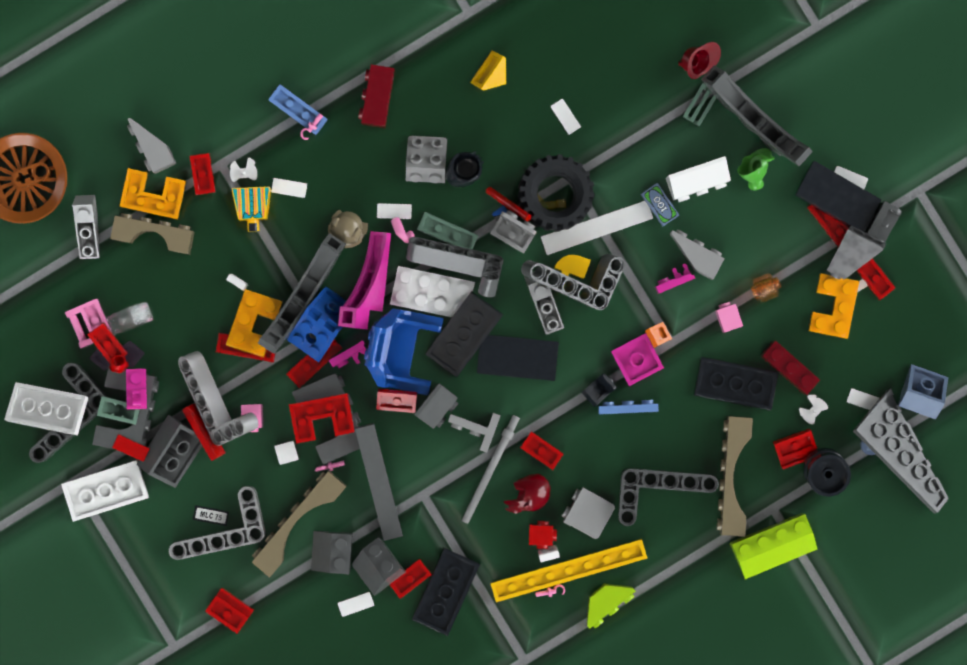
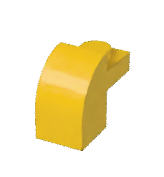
(573, 265)

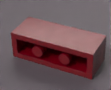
(377, 96)
(790, 367)

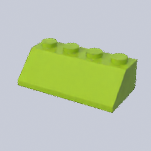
(774, 545)

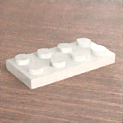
(429, 291)
(46, 408)
(105, 490)

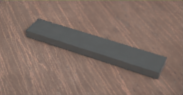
(378, 481)

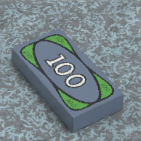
(659, 204)

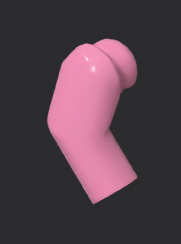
(399, 230)

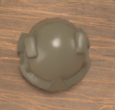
(348, 228)

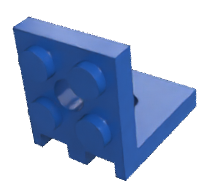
(319, 321)

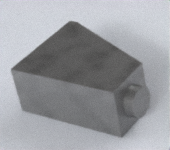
(854, 252)

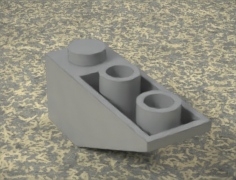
(156, 152)
(86, 226)
(701, 259)
(545, 306)

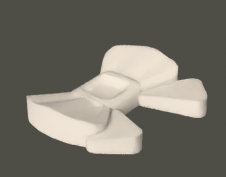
(248, 172)
(818, 406)

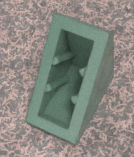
(117, 410)

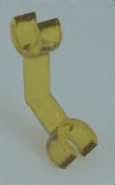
(552, 204)

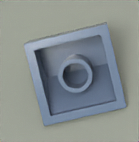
(924, 392)

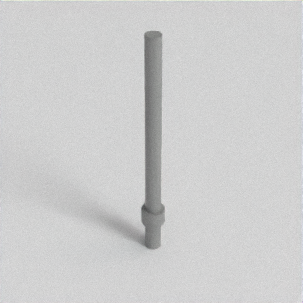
(507, 435)

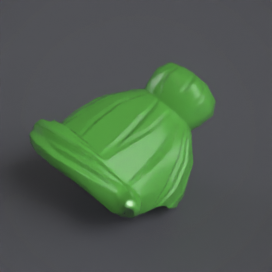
(755, 167)

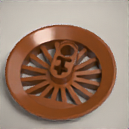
(26, 140)

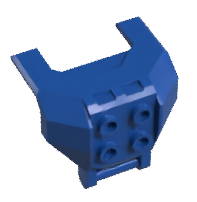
(393, 346)

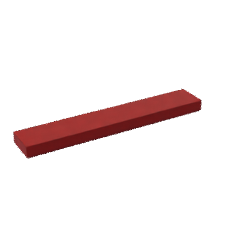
(869, 272)

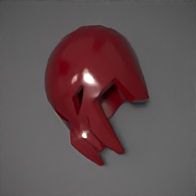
(532, 495)

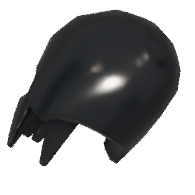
(464, 169)

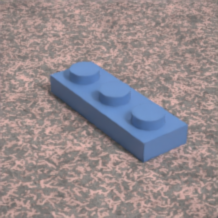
(296, 108)
(628, 407)

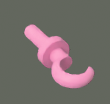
(311, 126)
(330, 466)
(549, 591)

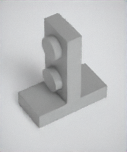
(477, 429)

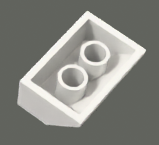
(698, 179)

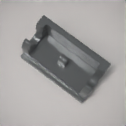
(883, 221)

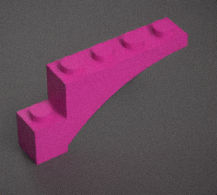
(370, 287)

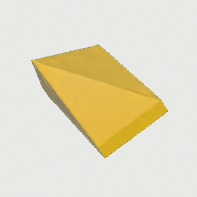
(491, 73)

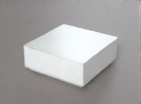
(237, 282)
(286, 452)
(548, 554)

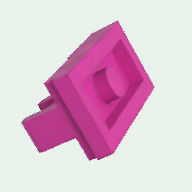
(666, 284)
(341, 359)
(136, 389)

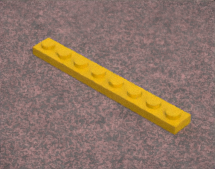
(568, 570)

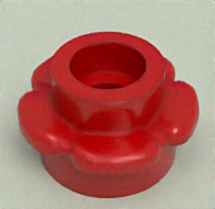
(118, 364)

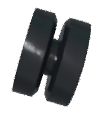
(826, 472)

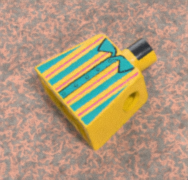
(252, 205)

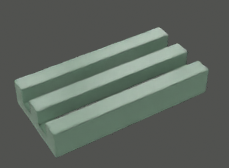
(692, 119)

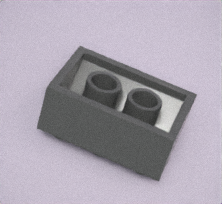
(171, 452)

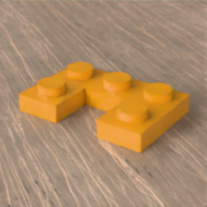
(136, 199)
(845, 296)
(251, 306)

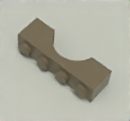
(128, 229)

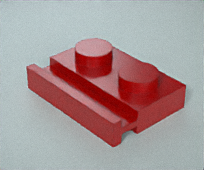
(794, 448)
(229, 610)

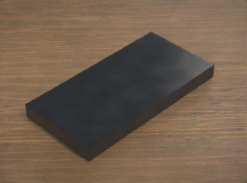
(837, 197)
(464, 334)
(518, 357)
(736, 383)
(446, 591)

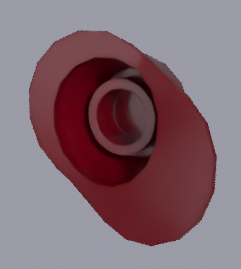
(701, 59)

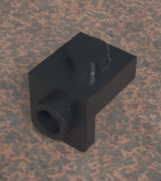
(599, 389)

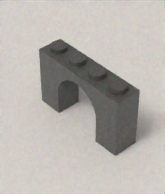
(323, 388)
(105, 435)

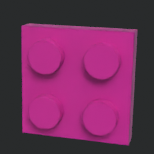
(637, 359)

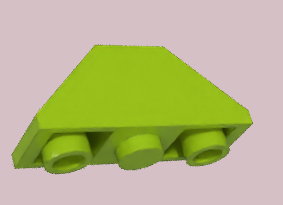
(606, 601)

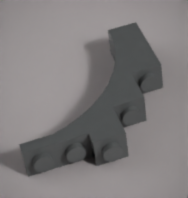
(753, 117)
(303, 293)

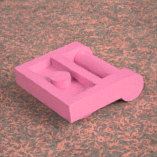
(93, 317)

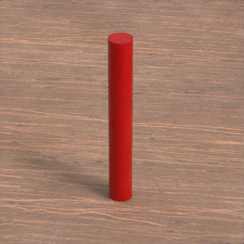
(508, 204)

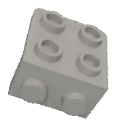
(426, 159)
(513, 231)
(588, 512)

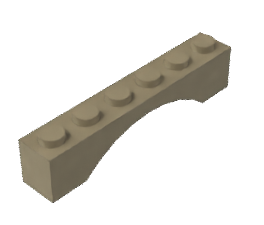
(732, 518)
(272, 555)

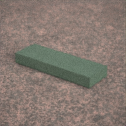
(446, 231)

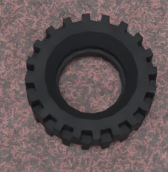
(574, 174)

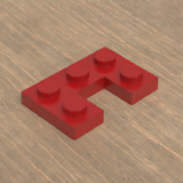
(305, 412)

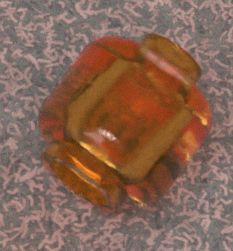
(765, 287)

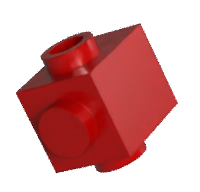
(542, 534)

